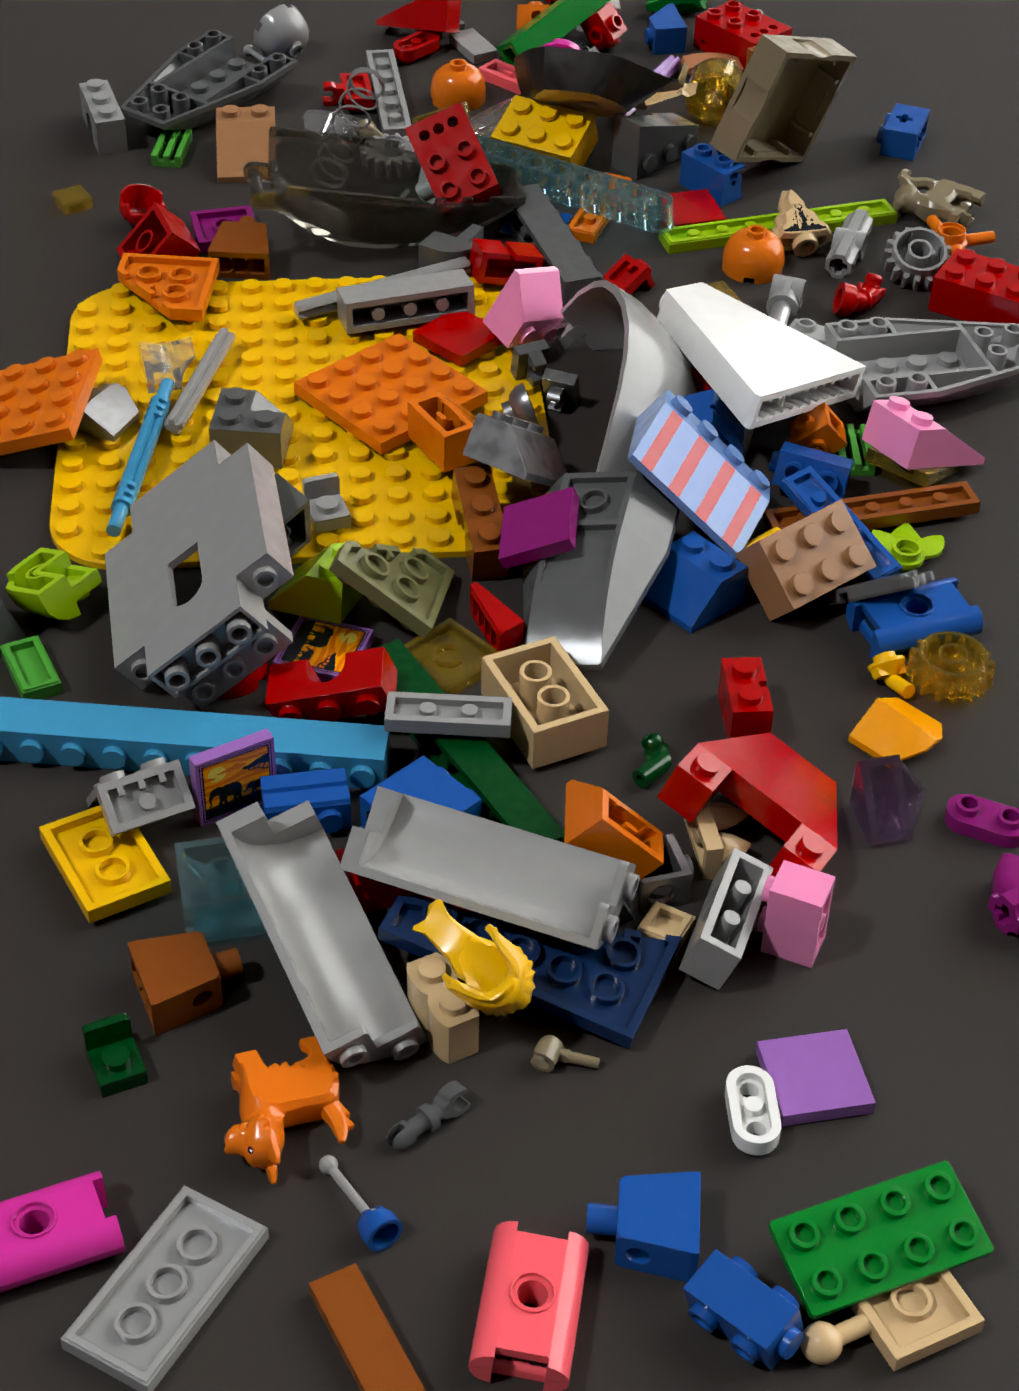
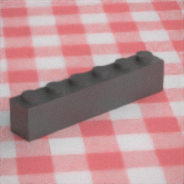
(542, 225)

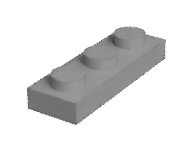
(448, 714)

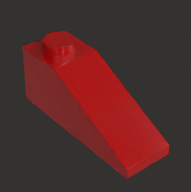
(425, 15)

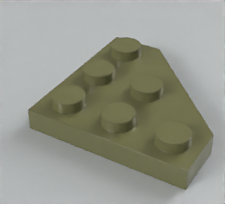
(399, 582)

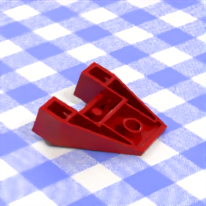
(769, 785)

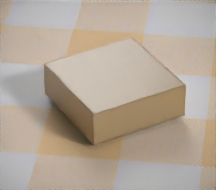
(666, 920)

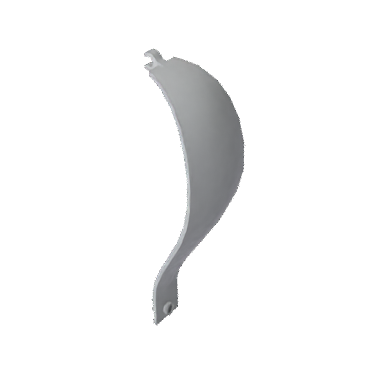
(650, 362)

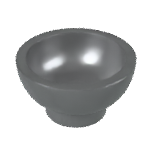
(520, 405)

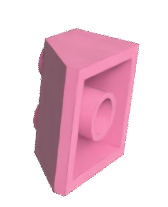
(527, 307)

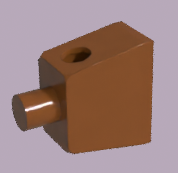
(242, 249)
(180, 977)

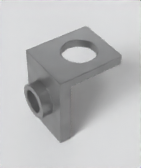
(678, 875)

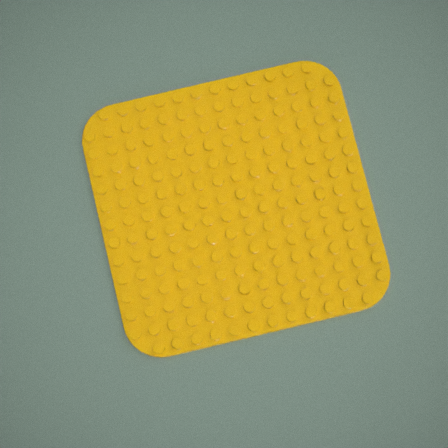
(390, 496)

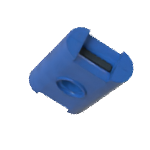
(905, 616)

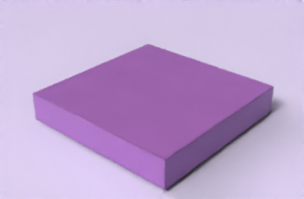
(816, 1077)

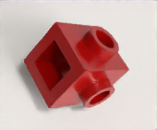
(604, 27)

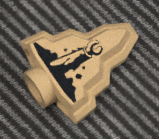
(799, 227)

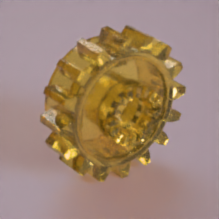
(951, 666)

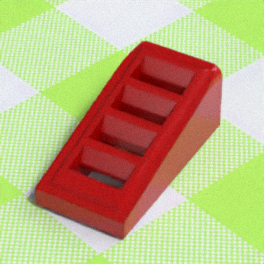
(495, 620)

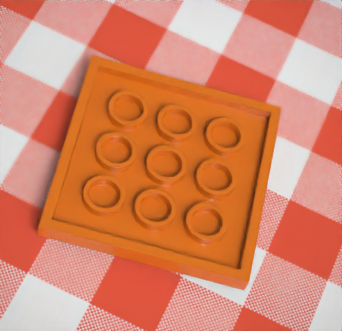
(373, 388)
(45, 399)

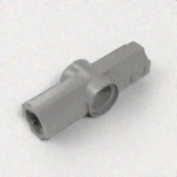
(849, 244)

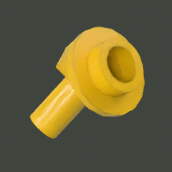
(890, 668)

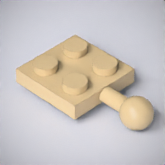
(901, 1323)

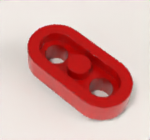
(416, 46)

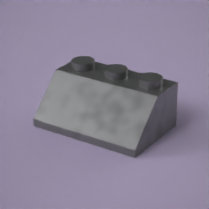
(515, 448)

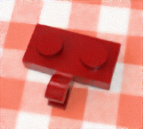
(360, 80)

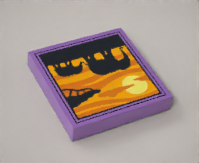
(324, 645)
(230, 775)

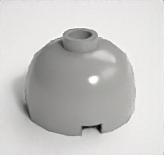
(282, 32)

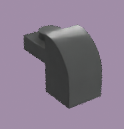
(444, 247)

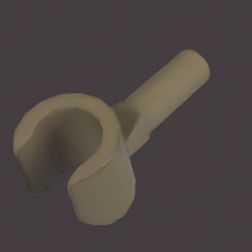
(551, 1049)

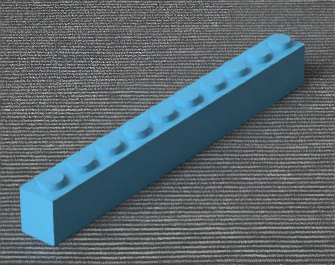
(130, 736)

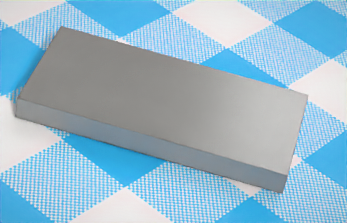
(165, 1290)

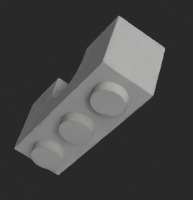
(103, 116)

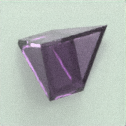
(886, 799)

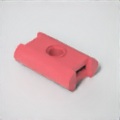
(522, 1339)

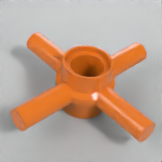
(956, 235)

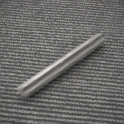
(199, 381)

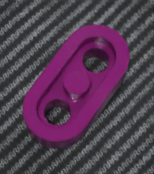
(983, 820)

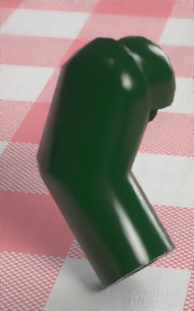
(656, 759)

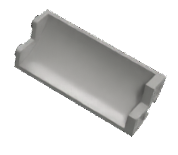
(491, 868)
(322, 936)

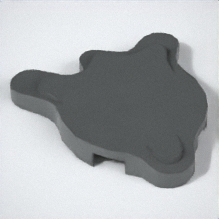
(879, 587)

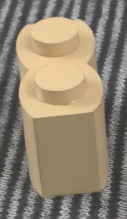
(449, 1021)

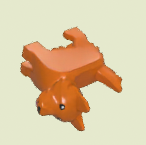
(280, 1099)

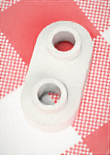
(755, 1113)

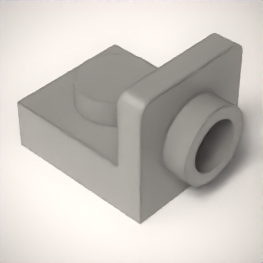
(326, 504)

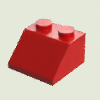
(159, 234)

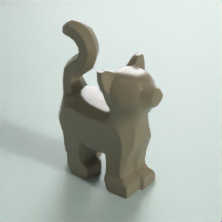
(944, 198)

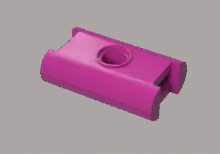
(56, 1231)

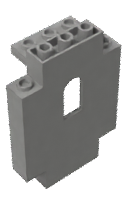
(223, 634)

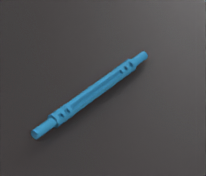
(140, 457)

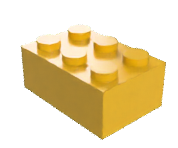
(548, 129)

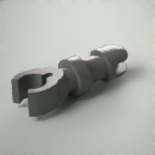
(428, 1117)

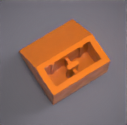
(440, 429)
(609, 827)

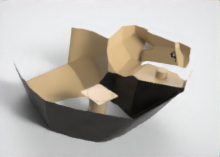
(594, 81)

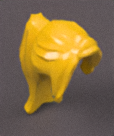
(494, 973)

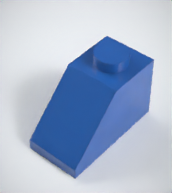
(666, 31)

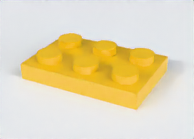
(104, 870)

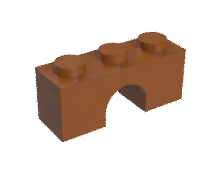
(480, 512)

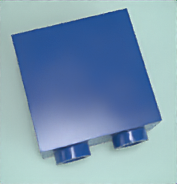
(429, 783)

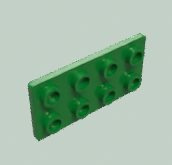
(879, 1239)

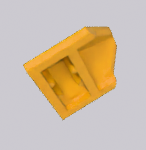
(895, 729)

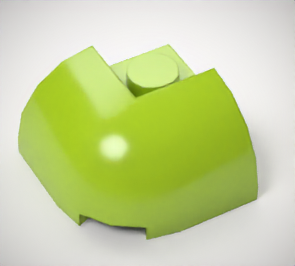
(50, 584)

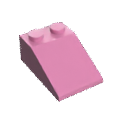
(914, 438)

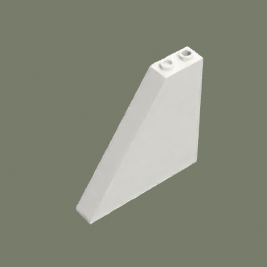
(753, 360)

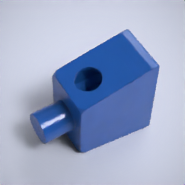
(653, 1223)

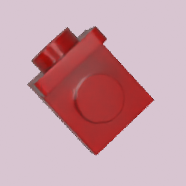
(630, 274)

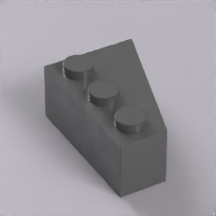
(650, 142)

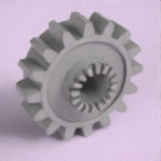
(915, 256)

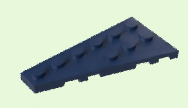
(588, 987)

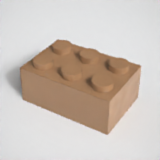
(806, 560)

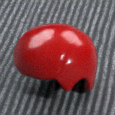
(137, 200)

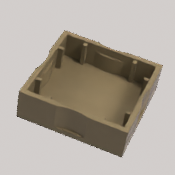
(782, 98)

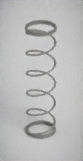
(355, 72)

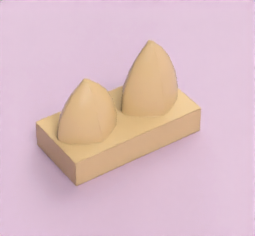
(710, 844)

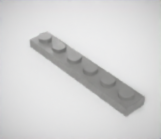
(392, 104)

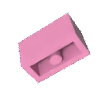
(795, 913)

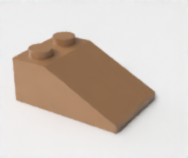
(241, 138)

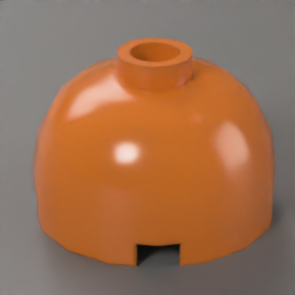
(457, 83)
(753, 255)

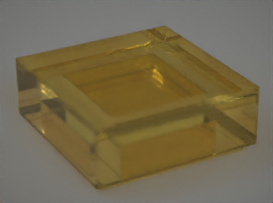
(72, 199)

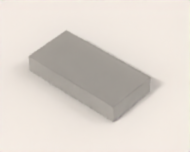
(473, 46)

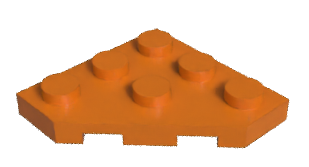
(170, 283)

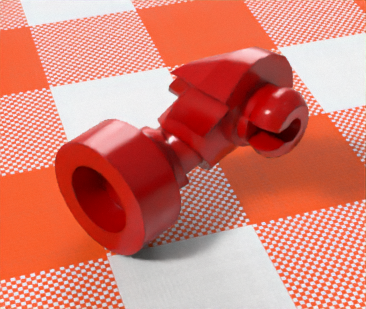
(864, 296)

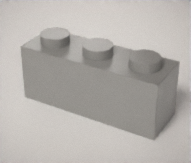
(726, 919)

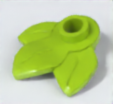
(909, 547)

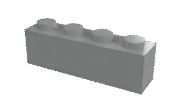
(404, 300)

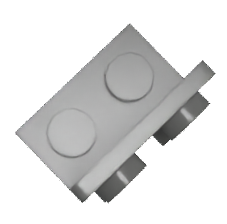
(143, 797)

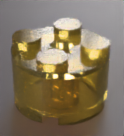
(715, 86)

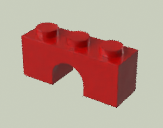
(358, 690)

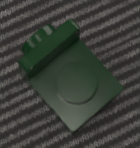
(113, 1055)

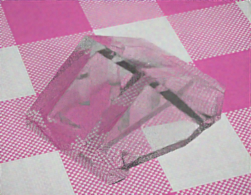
(320, 120)

